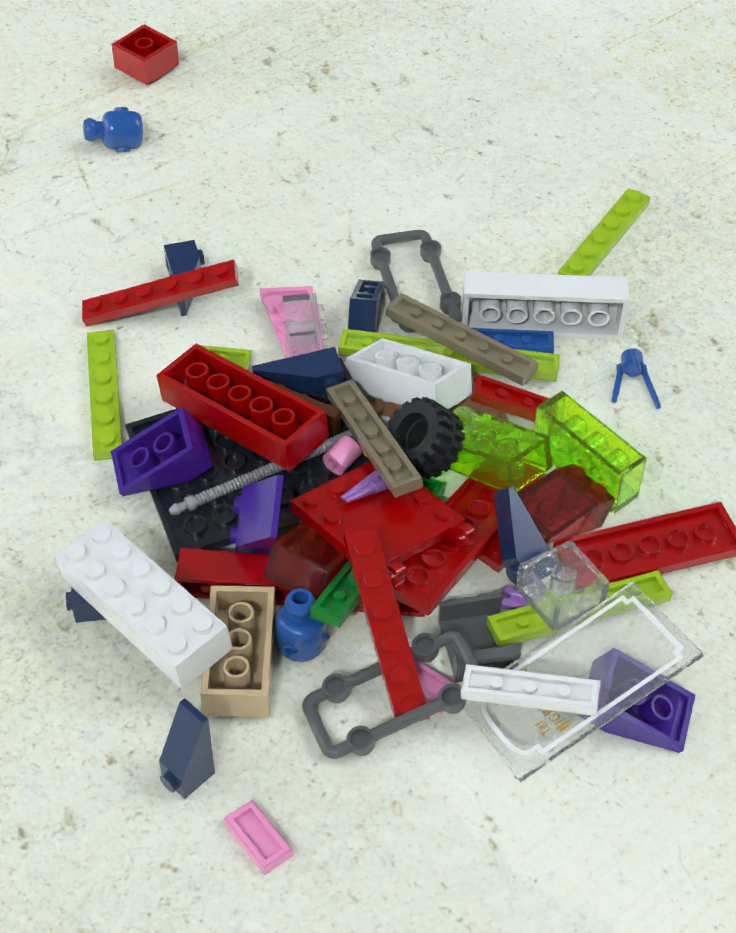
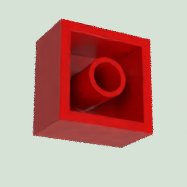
(145, 54)

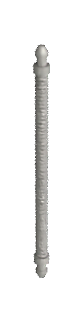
(192, 502)

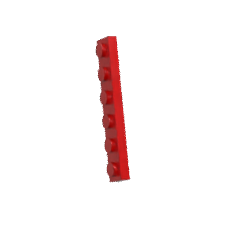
(160, 292)
(384, 621)

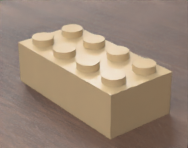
(243, 677)

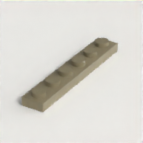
(462, 339)
(375, 438)

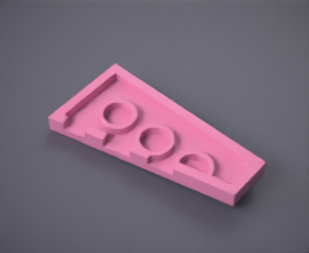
(274, 307)

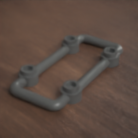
(430, 252)
(362, 739)

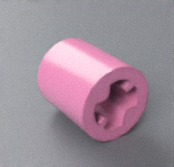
(342, 455)

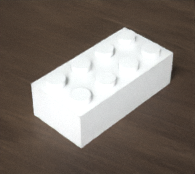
(406, 372)

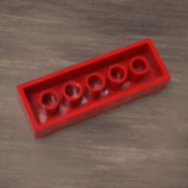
(243, 406)

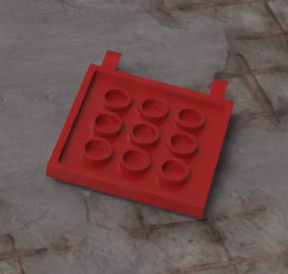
(402, 523)

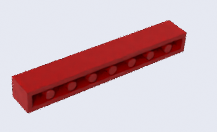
(202, 568)

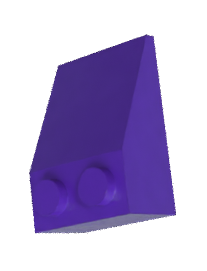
(162, 455)
(258, 516)
(657, 719)

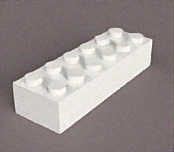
(546, 303)
(144, 603)

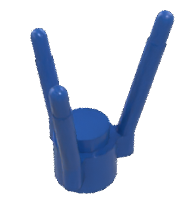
(633, 365)

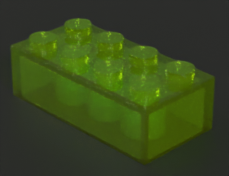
(587, 442)
(500, 451)

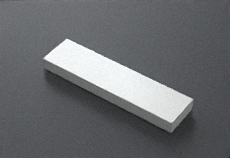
(531, 689)

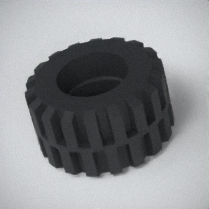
(441, 430)

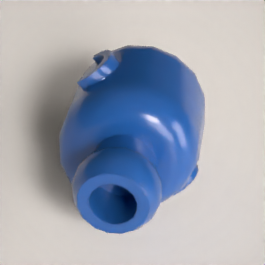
(118, 129)
(296, 633)

